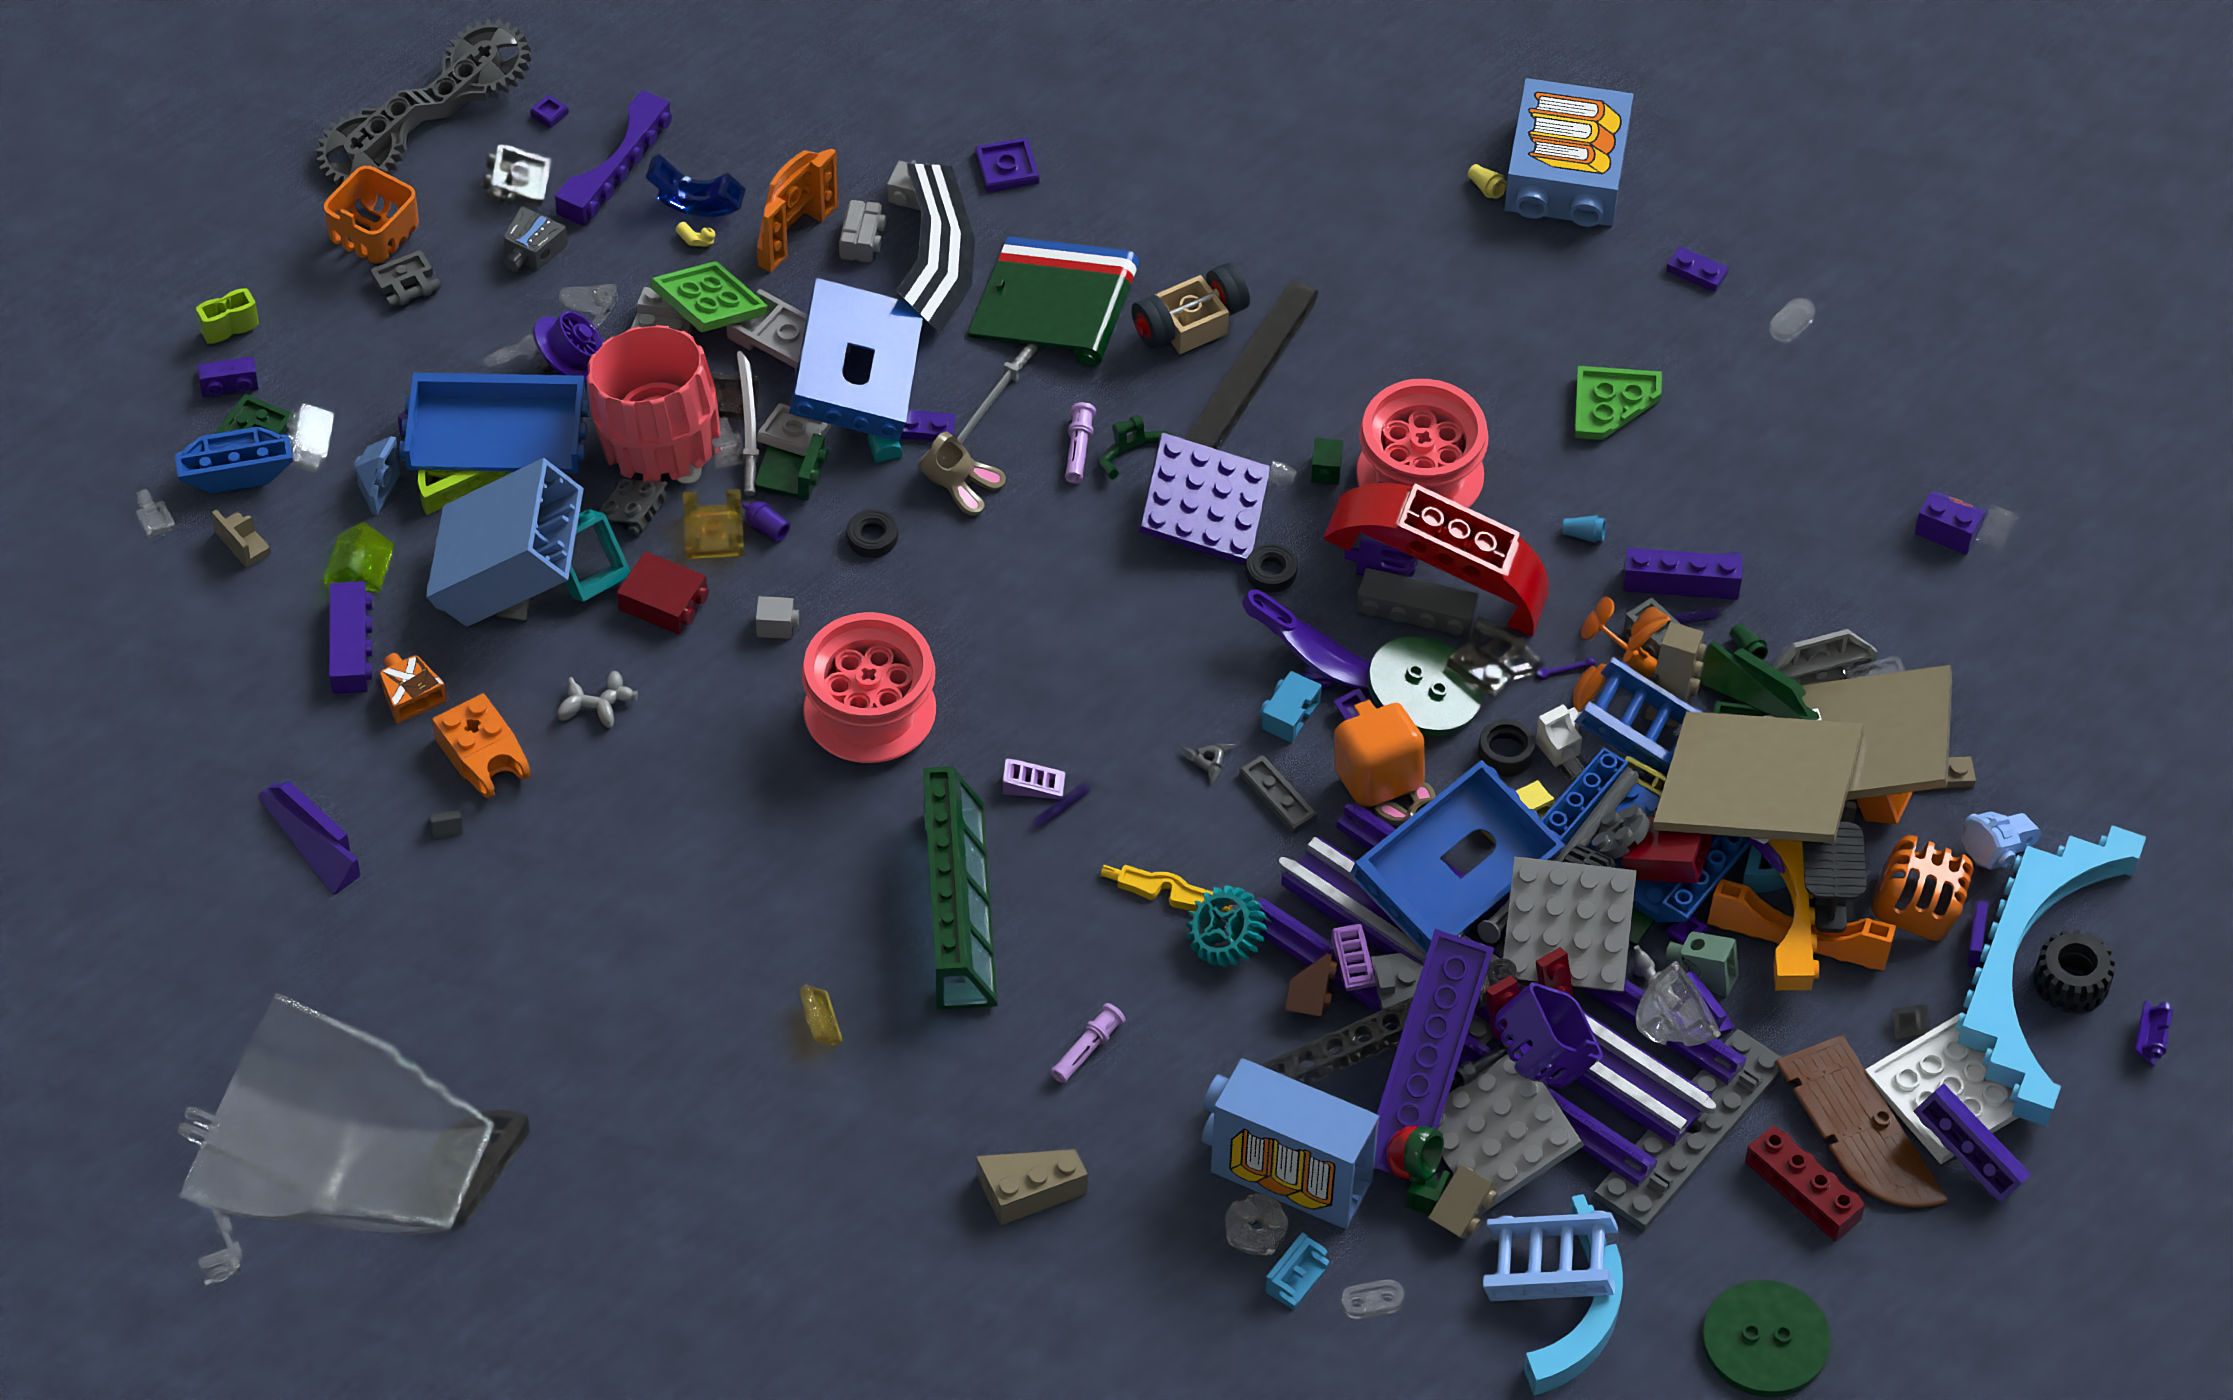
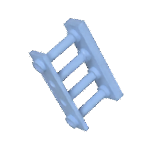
(1563, 1282)

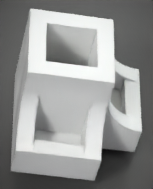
(1559, 735)

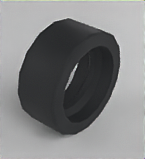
(1507, 729)

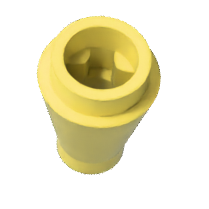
(1489, 182)

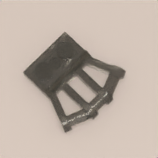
(1486, 670)

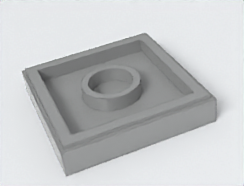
(790, 431)

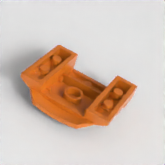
(801, 186)

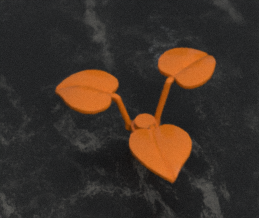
(1638, 659)

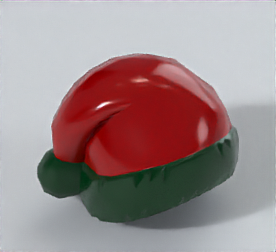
(1415, 1153)

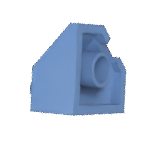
(378, 472)

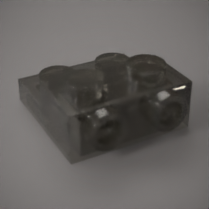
(515, 176)

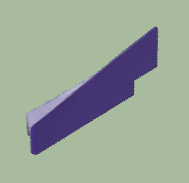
(313, 834)

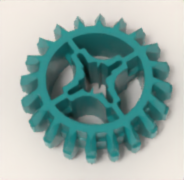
(1209, 926)

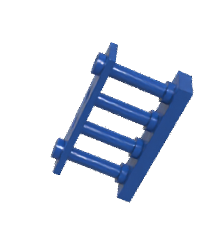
(1619, 732)

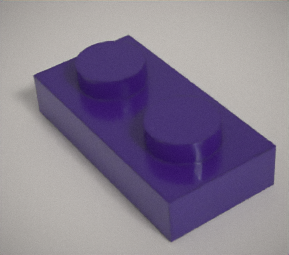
(1697, 269)
(927, 424)

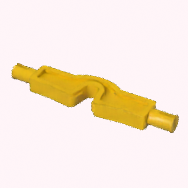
(1150, 885)

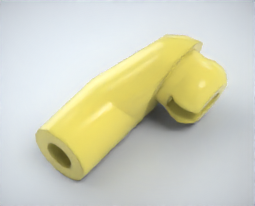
(693, 238)

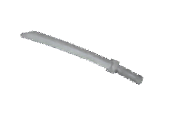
(1011, 371)
(750, 453)

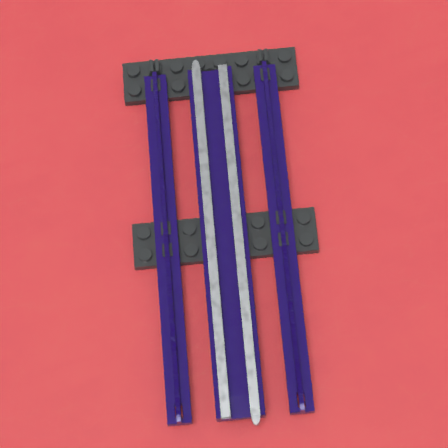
(1626, 1076)

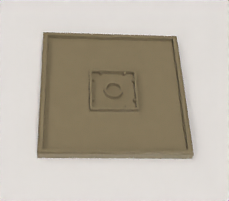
(1903, 727)
(1759, 777)

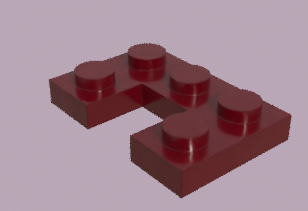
(1551, 971)

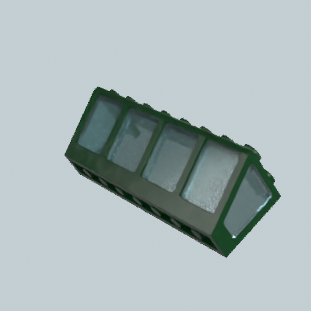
(959, 891)

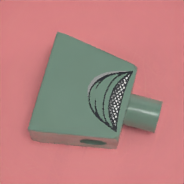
(1710, 958)

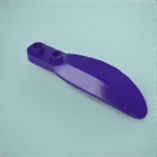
(1307, 642)

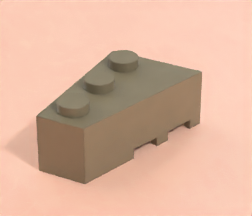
(1679, 665)
(1030, 1181)

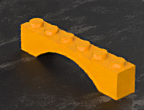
(1794, 956)

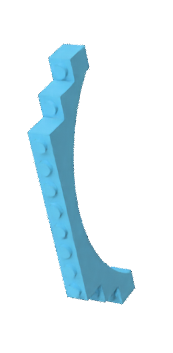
(1991, 1016)

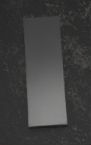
(1278, 794)

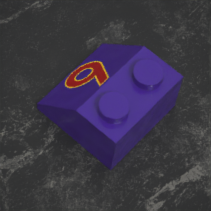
(1949, 521)

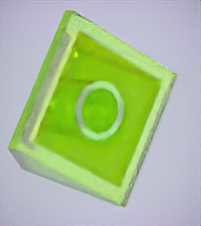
(360, 556)

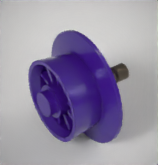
(567, 343)

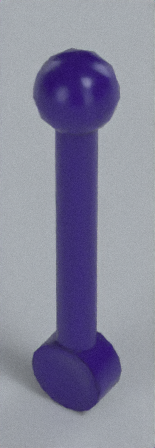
(1543, 673)

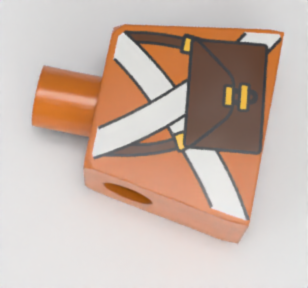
(410, 686)

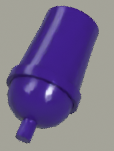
(766, 520)

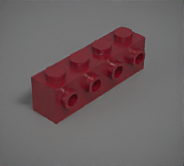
(1805, 1183)

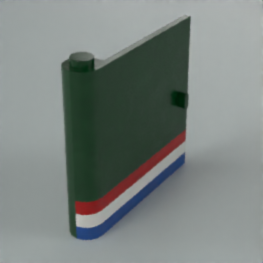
(1056, 296)

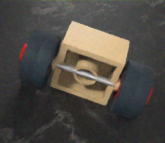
(1192, 310)

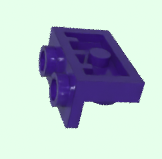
(228, 376)

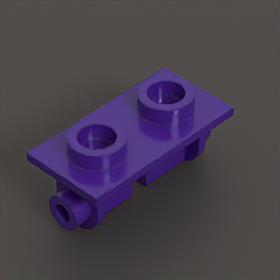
(2151, 1037)

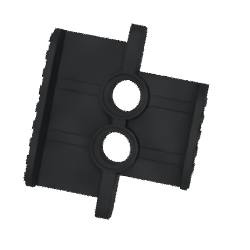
(1835, 877)

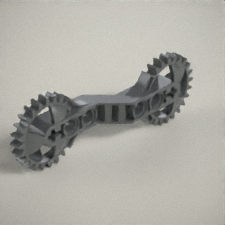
(468, 74)

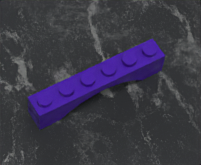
(584, 194)

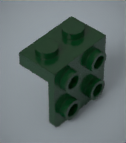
(792, 473)

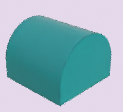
(883, 448)

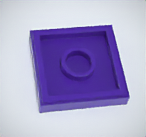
(1007, 164)

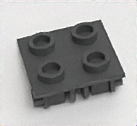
(634, 503)

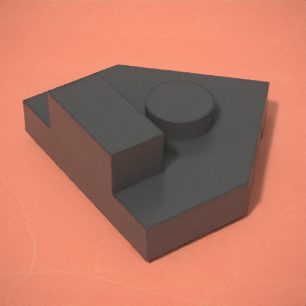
(1395, 978)

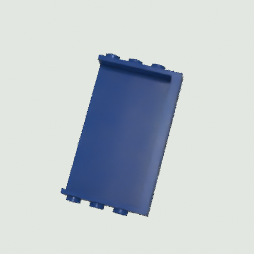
(494, 422)

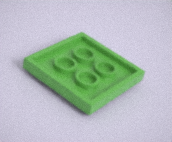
(708, 296)

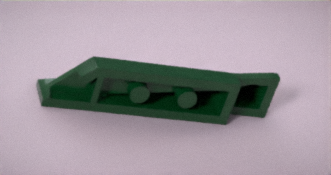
(1754, 683)

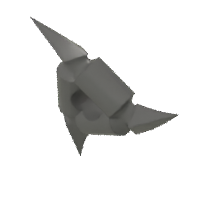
(1212, 767)

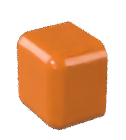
(1379, 754)

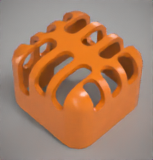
(366, 185)
(1926, 863)

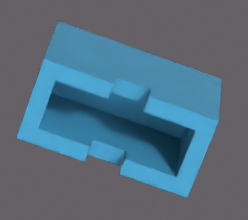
(1292, 701)

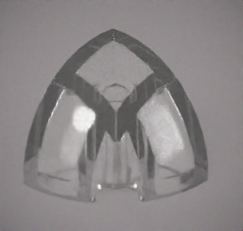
(1675, 1010)

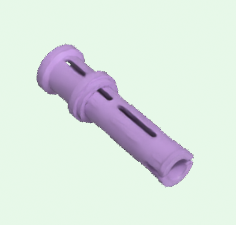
(1080, 432)
(1095, 1034)

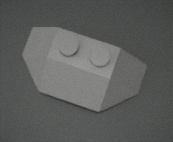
(1824, 657)

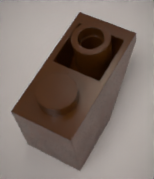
(1309, 987)

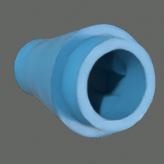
(1585, 528)

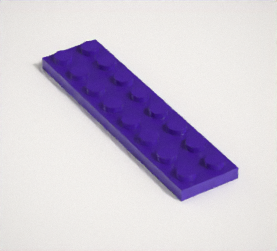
(1432, 1037)

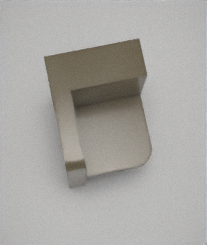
(241, 537)

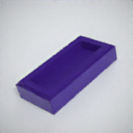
(1977, 934)

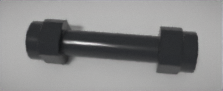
(1468, 1071)

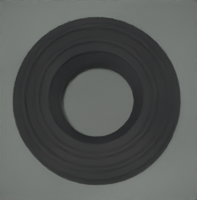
(869, 518)
(1275, 553)

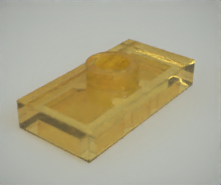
(820, 1015)

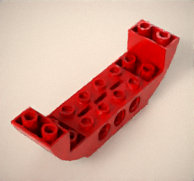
(1448, 539)

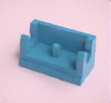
(1297, 1271)

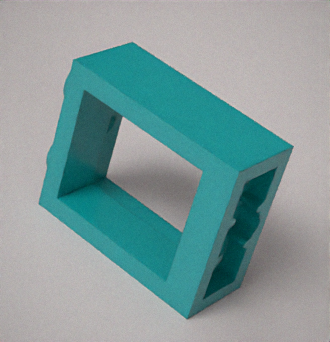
(607, 577)

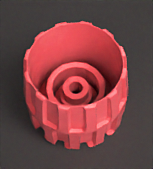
(653, 402)

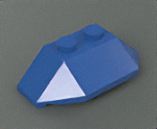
(234, 459)

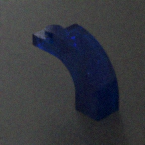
(695, 196)

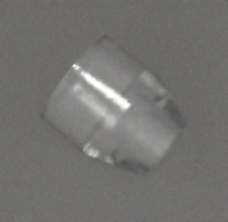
(1281, 474)

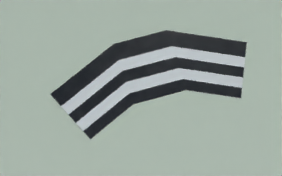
(945, 246)

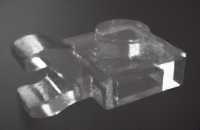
(153, 517)

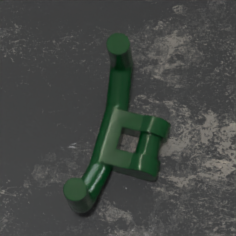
(1125, 442)

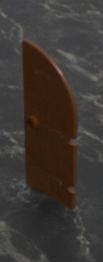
(1866, 1132)

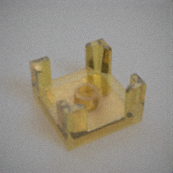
(713, 528)

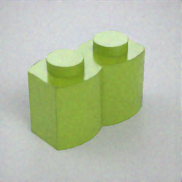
(227, 315)

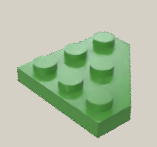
(1612, 398)

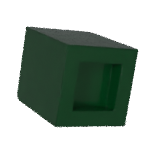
(1425, 1197)

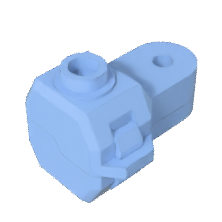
(1995, 838)

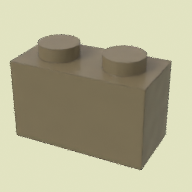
(1464, 1202)

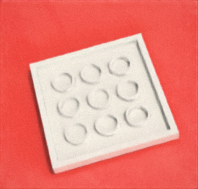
(1923, 1066)

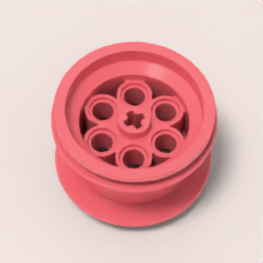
(1425, 437)
(869, 687)

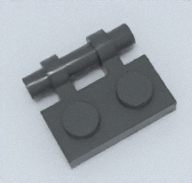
(401, 273)

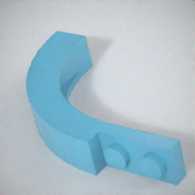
(1578, 1350)

